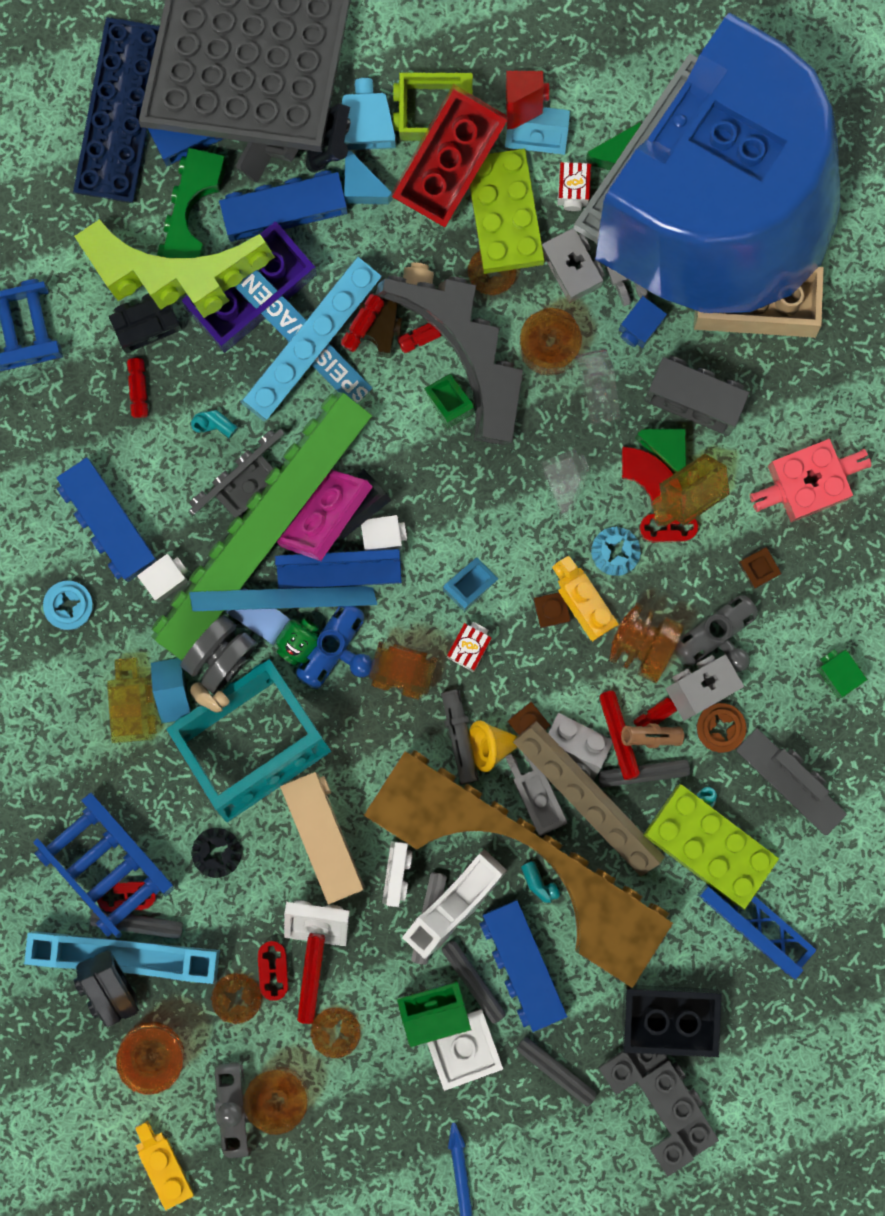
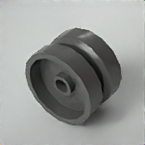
(217, 655)

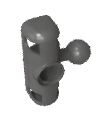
(731, 622)
(230, 1110)

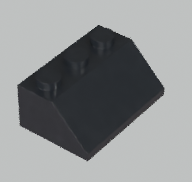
(671, 1020)

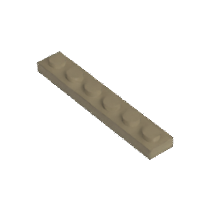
(588, 799)

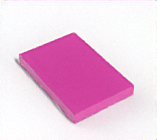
(325, 515)

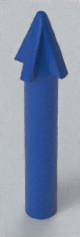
(456, 1145)

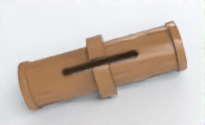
(668, 735)

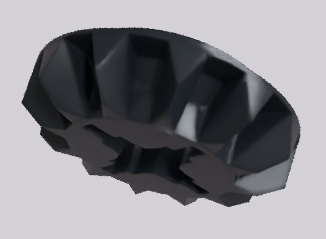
(230, 856)

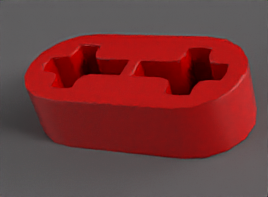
(667, 535)
(126, 888)
(265, 971)

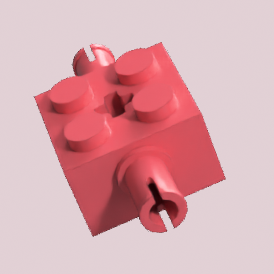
(817, 462)

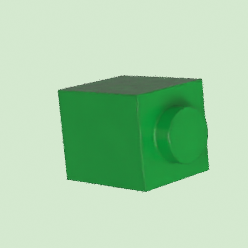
(841, 672)

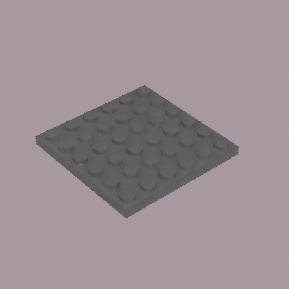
(246, 70)

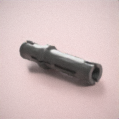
(458, 730)

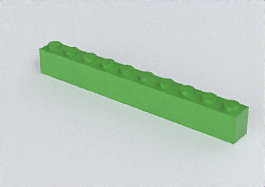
(264, 520)

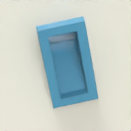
(362, 184)
(469, 584)
(170, 690)

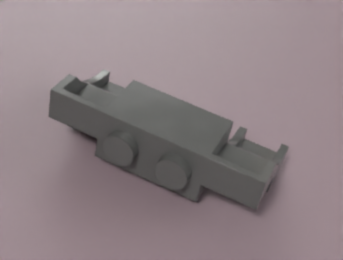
(672, 1102)

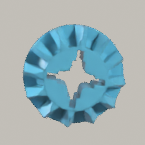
(601, 553)
(54, 599)

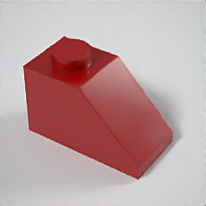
(524, 96)

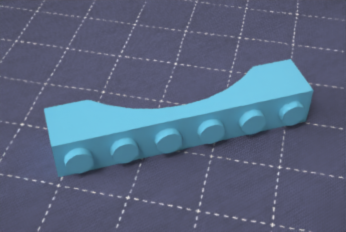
(311, 339)
(133, 957)

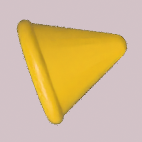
(485, 738)

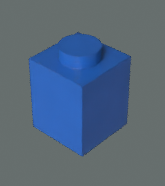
(641, 323)

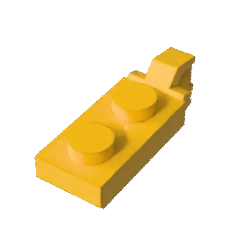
(583, 599)
(162, 1167)

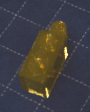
(691, 491)
(130, 705)

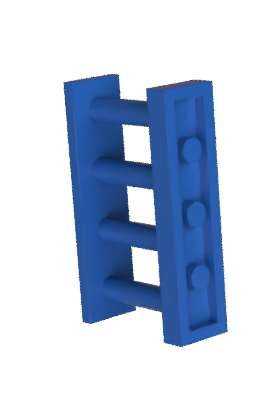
(43, 348)
(133, 860)

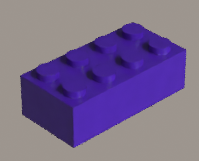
(286, 273)

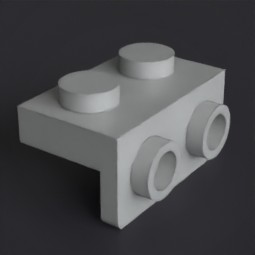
(581, 744)

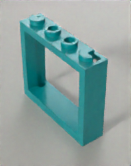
(269, 775)

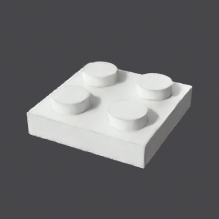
(398, 860)
(303, 919)
(466, 1054)

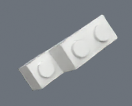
(455, 905)

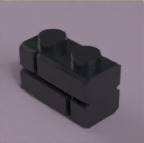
(143, 323)
(106, 989)

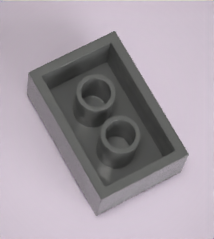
(697, 395)

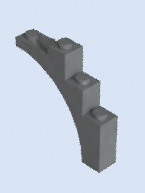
(475, 343)

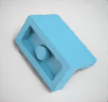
(541, 134)

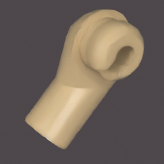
(204, 698)

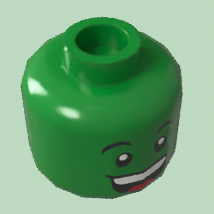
(297, 640)

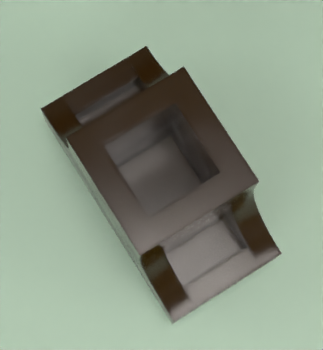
(384, 328)

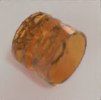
(645, 642)
(139, 1072)

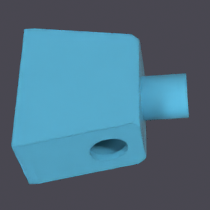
(369, 118)

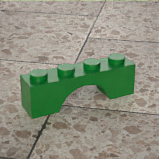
(201, 176)

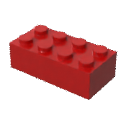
(449, 155)

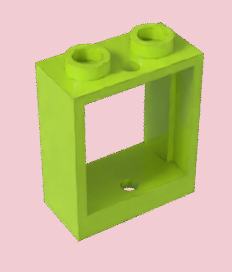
(423, 81)

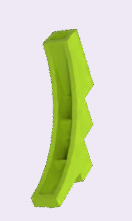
(169, 278)

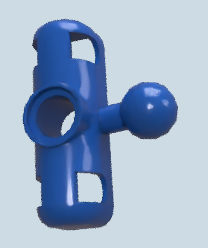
(320, 659)

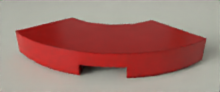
(644, 470)

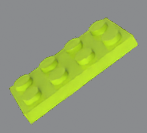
(506, 213)
(711, 846)

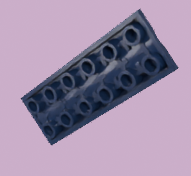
(112, 134)

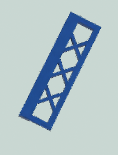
(339, 569)
(755, 935)

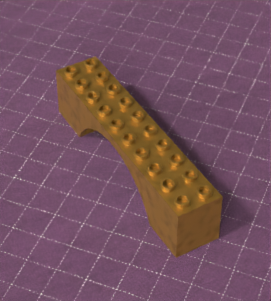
(610, 922)

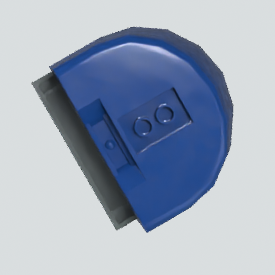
(725, 180)

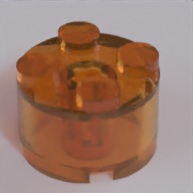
(566, 346)
(402, 669)
(266, 1115)

